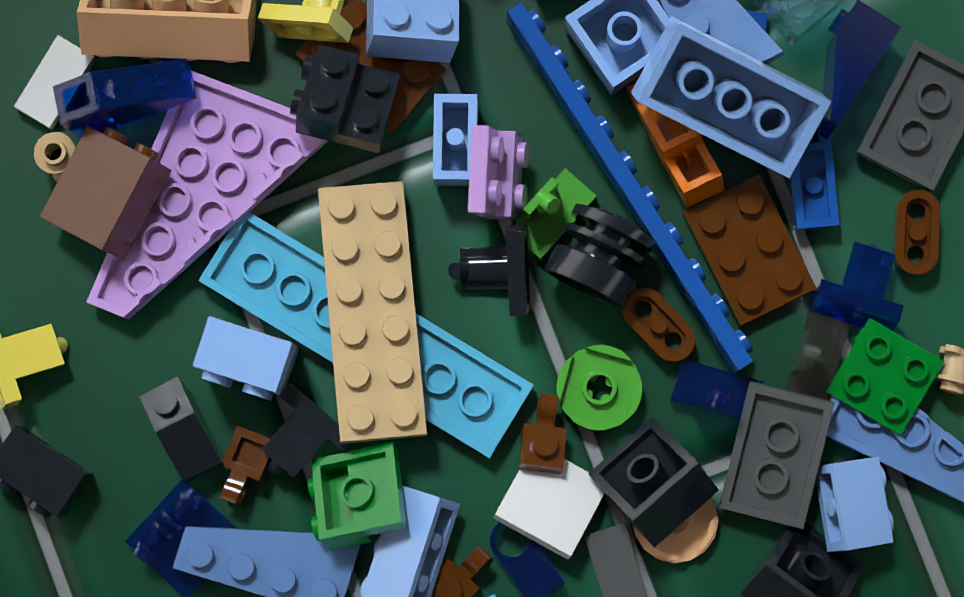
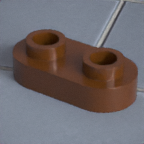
(916, 233)
(660, 323)

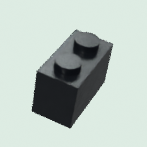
(40, 473)

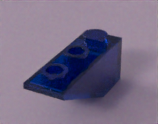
(122, 95)

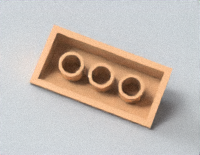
(168, 29)

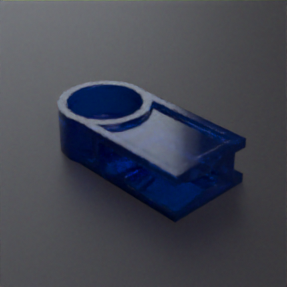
(530, 569)

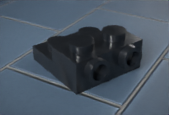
(344, 99)

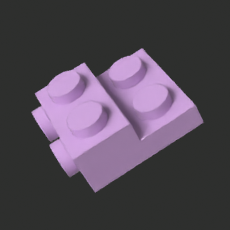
(497, 173)

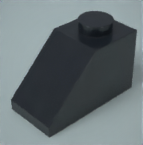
(181, 429)

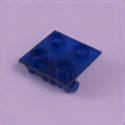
(161, 533)

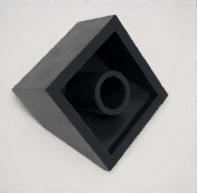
(653, 482)
(803, 568)

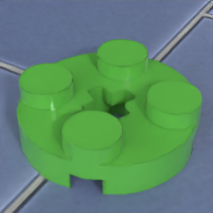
(611, 409)

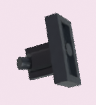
(498, 269)
(301, 434)

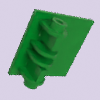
(884, 376)

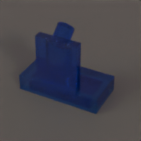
(861, 290)
(711, 389)

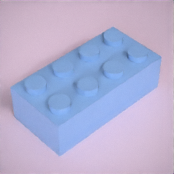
(730, 97)

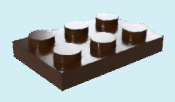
(416, 76)
(749, 250)

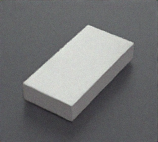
(59, 65)

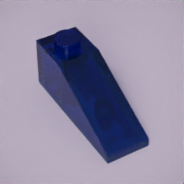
(851, 57)

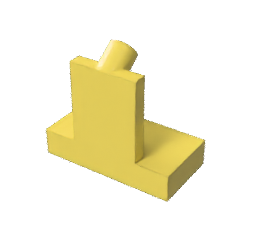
(311, 21)
(27, 355)

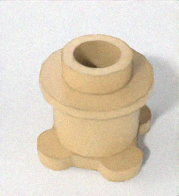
(44, 149)
(952, 370)

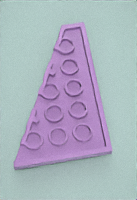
(224, 161)

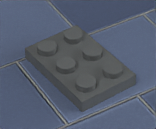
(918, 118)
(776, 454)

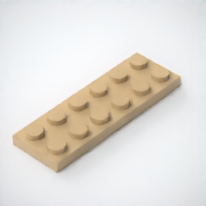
(372, 312)

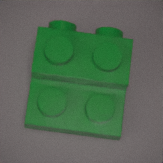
(357, 495)

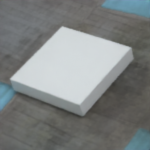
(551, 506)

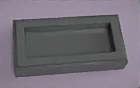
(615, 562)

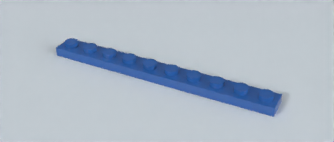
(620, 172)

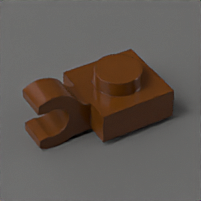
(542, 443)
(246, 462)
(457, 580)

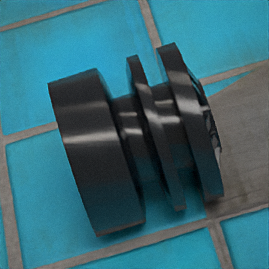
(600, 255)

